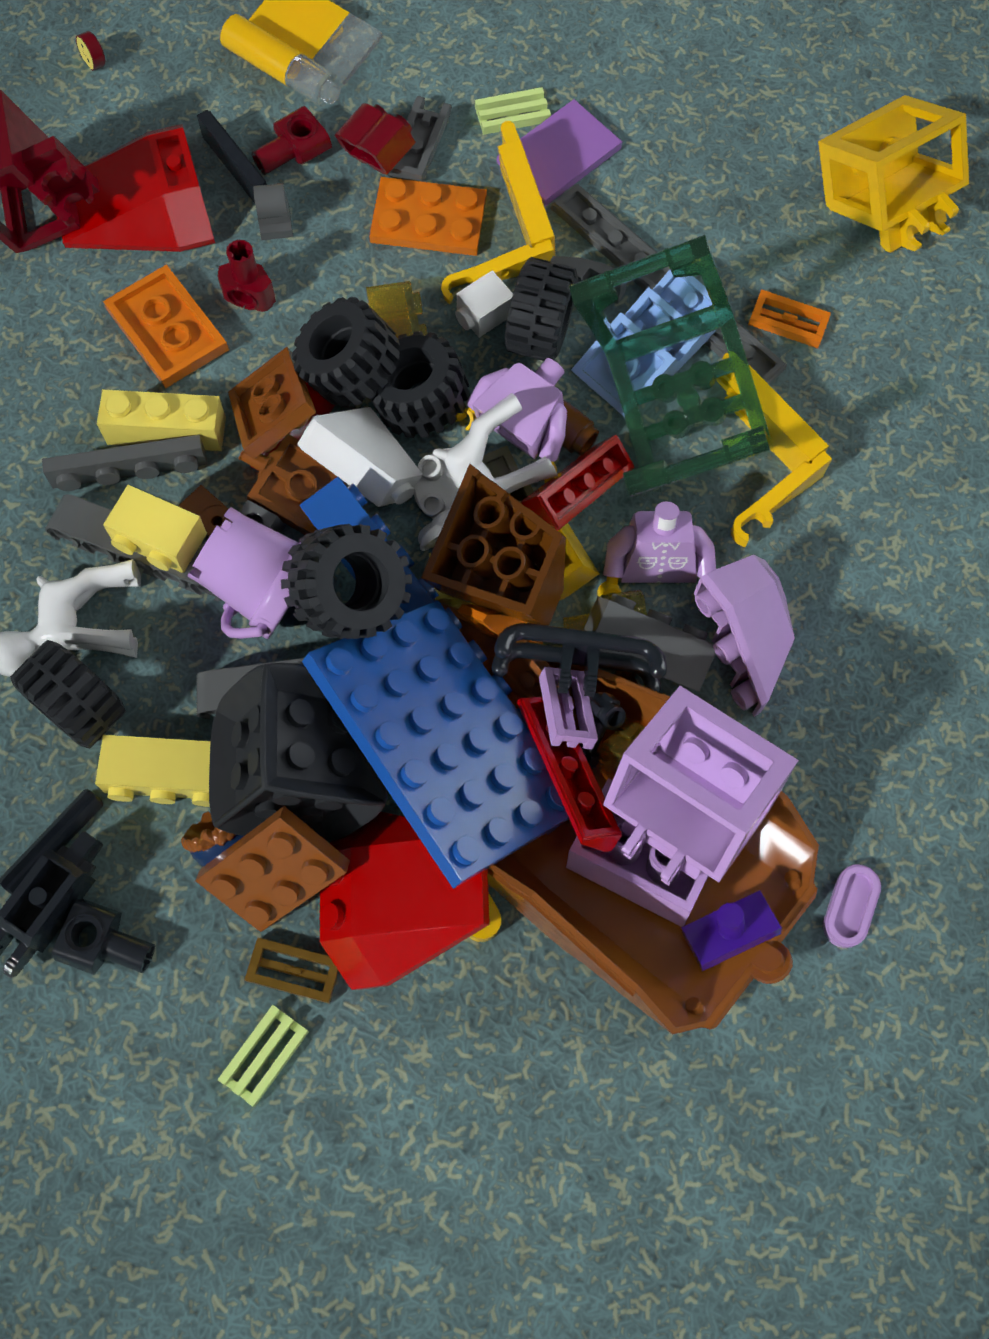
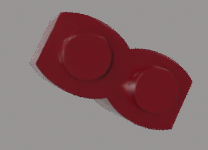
(376, 137)

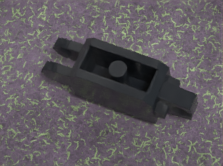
(45, 899)

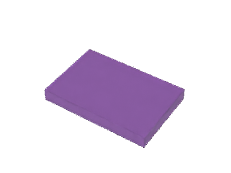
(567, 149)

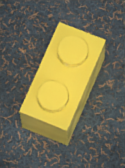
(154, 529)

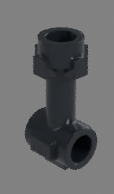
(606, 716)

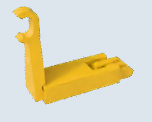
(529, 212)
(793, 444)

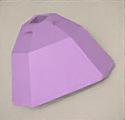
(752, 625)

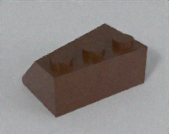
(498, 553)

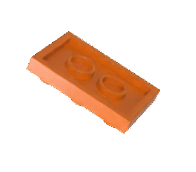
(428, 216)
(166, 326)

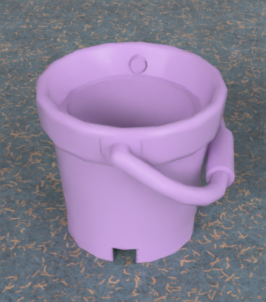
(245, 571)

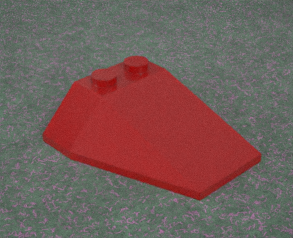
(394, 905)

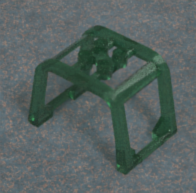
(684, 260)

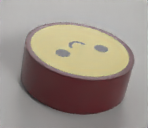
(90, 50)

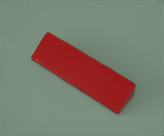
(580, 483)
(573, 781)

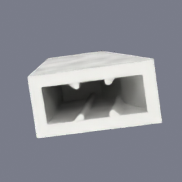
(362, 453)

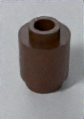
(579, 432)

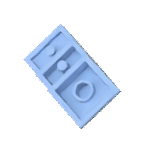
(663, 303)

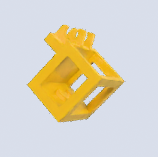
(884, 182)

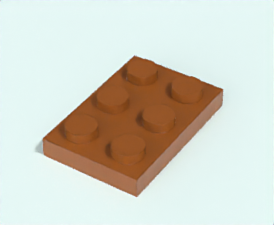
(270, 404)
(272, 869)

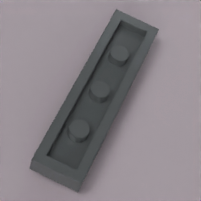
(137, 460)

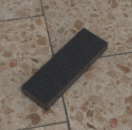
(229, 153)

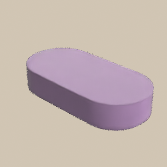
(852, 906)

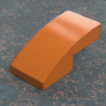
(487, 620)

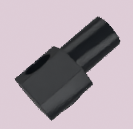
(108, 945)

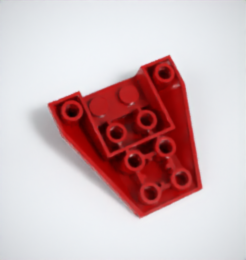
(145, 198)

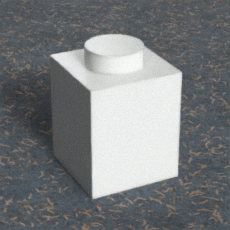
(483, 304)

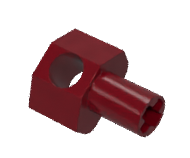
(298, 138)
(244, 280)

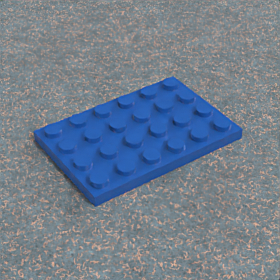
(441, 740)

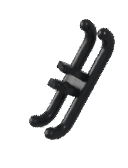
(580, 649)

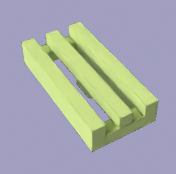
(511, 106)
(240, 1087)

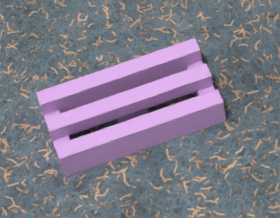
(560, 710)

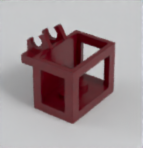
(47, 170)

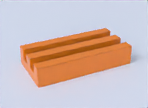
(788, 324)

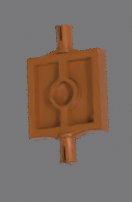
(286, 481)

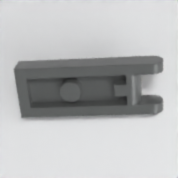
(427, 132)

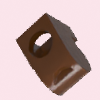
(207, 507)

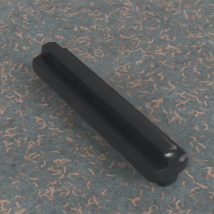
(54, 837)

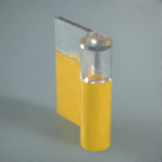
(303, 45)

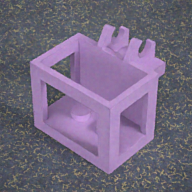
(696, 787)

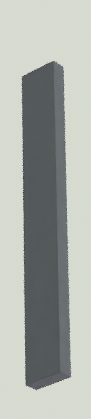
(624, 246)

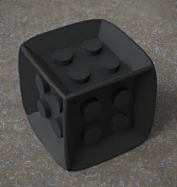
(287, 747)

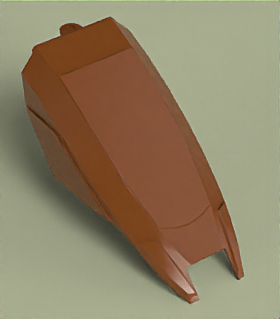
(633, 946)

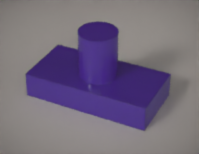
(731, 930)

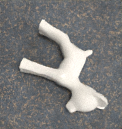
(472, 450)
(58, 617)

